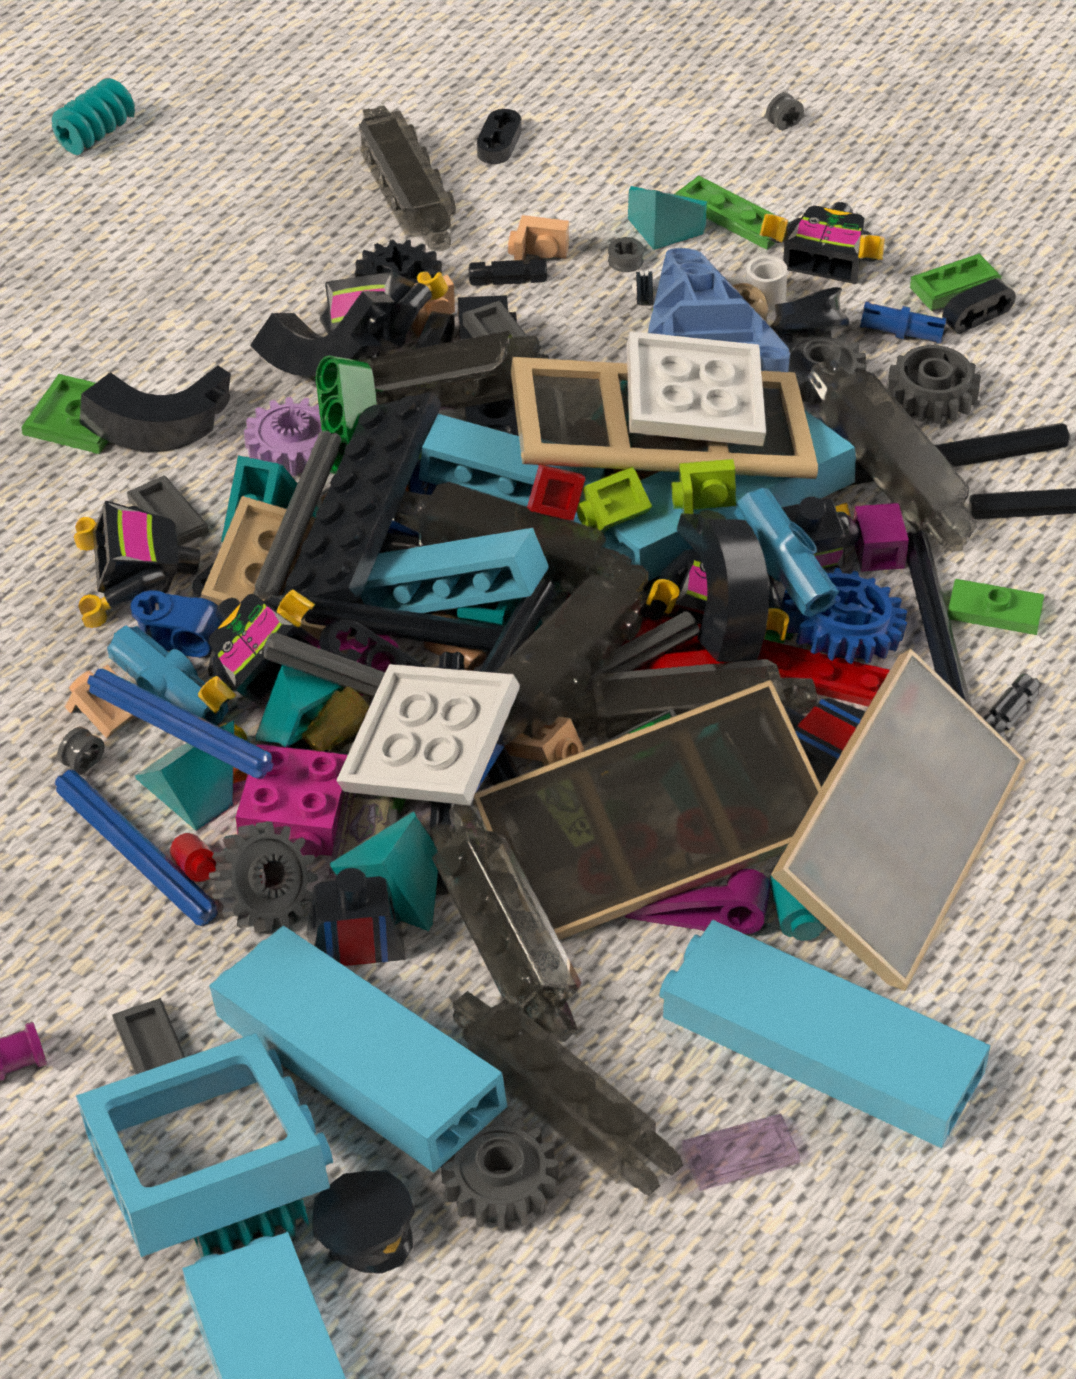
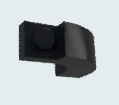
(298, 350)
(151, 420)
(736, 585)

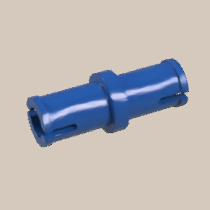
(902, 322)

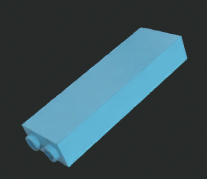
(653, 536)
(825, 1032)
(360, 1047)
(260, 1314)

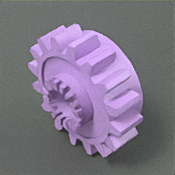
(284, 433)

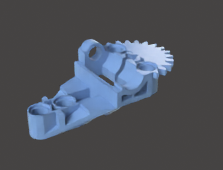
(702, 304)

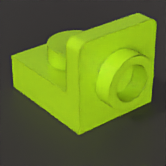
(704, 485)
(613, 500)

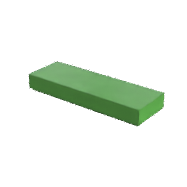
(729, 210)

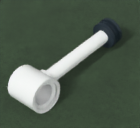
(762, 272)

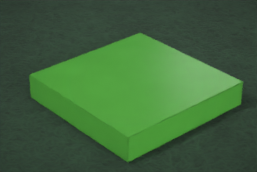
(58, 416)

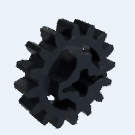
(398, 258)

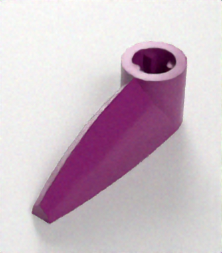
(737, 905)

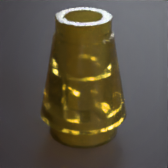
(336, 720)

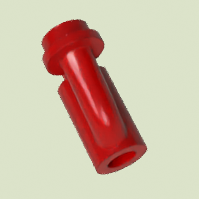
(193, 857)

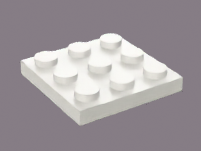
(695, 389)
(429, 734)

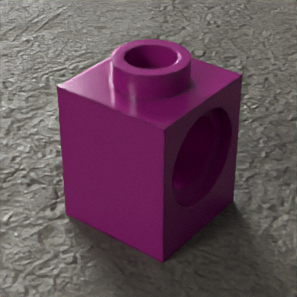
(882, 537)

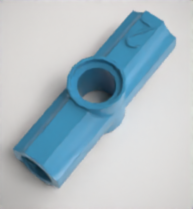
(787, 552)
(161, 672)

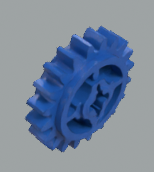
(856, 625)

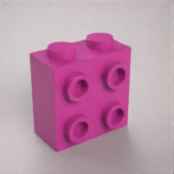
(298, 795)

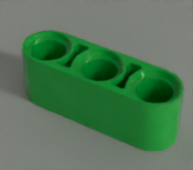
(343, 393)

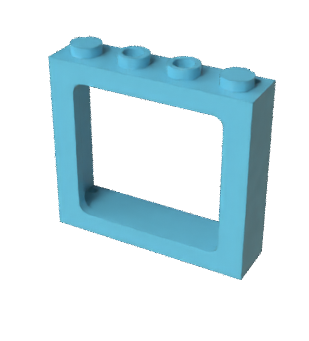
(221, 1192)

